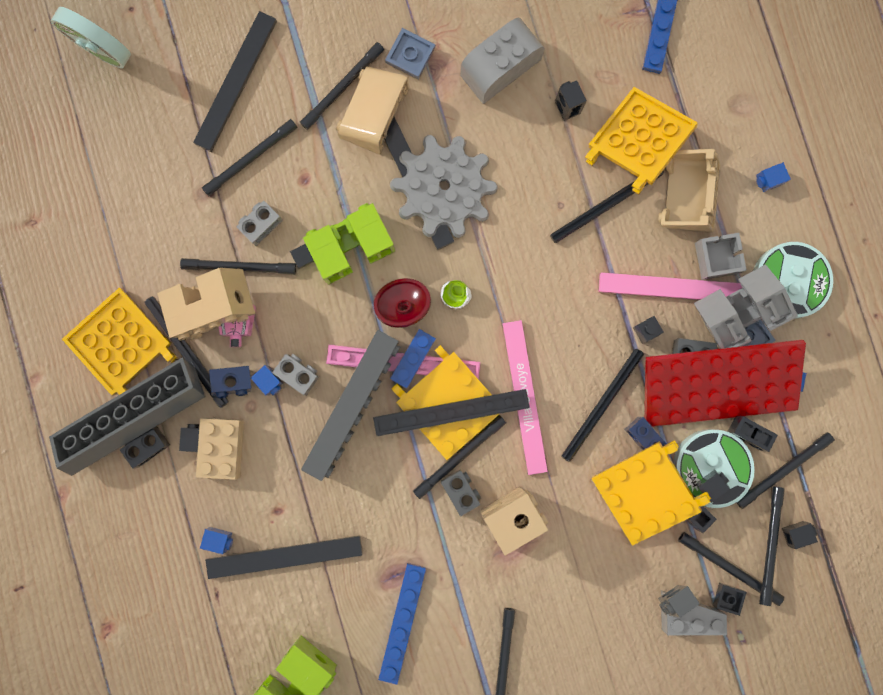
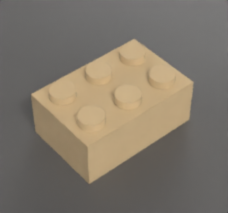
(220, 448)

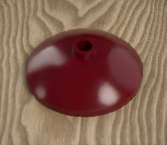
(402, 295)

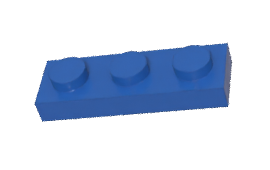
(413, 358)

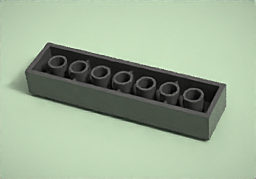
(349, 407)
(126, 417)

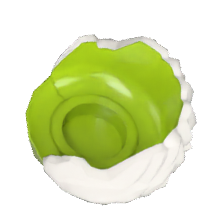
(455, 294)

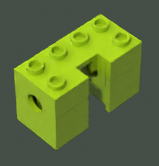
(331, 242)
(305, 669)

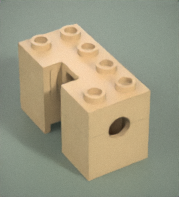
(218, 299)
(513, 532)

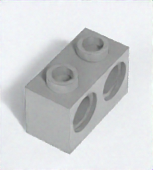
(263, 227)
(294, 377)

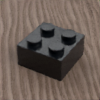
(729, 599)

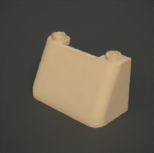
(373, 108)
(692, 191)

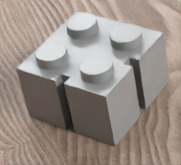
(717, 258)

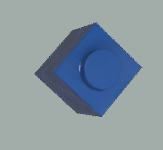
(772, 177)
(267, 381)
(216, 540)

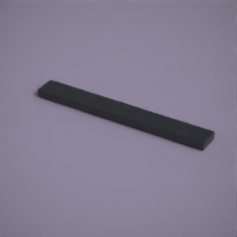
(235, 81)
(397, 144)
(451, 412)
(284, 557)

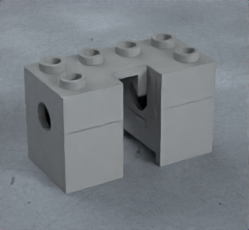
(758, 299)

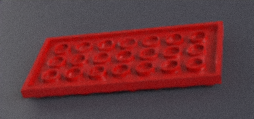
(723, 383)

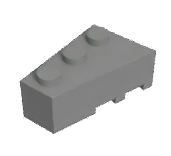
(698, 621)

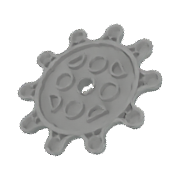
(443, 206)

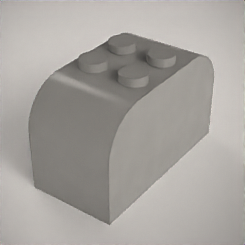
(501, 59)

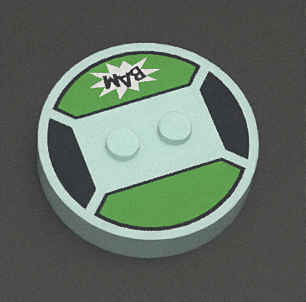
(90, 37)
(802, 273)
(719, 451)

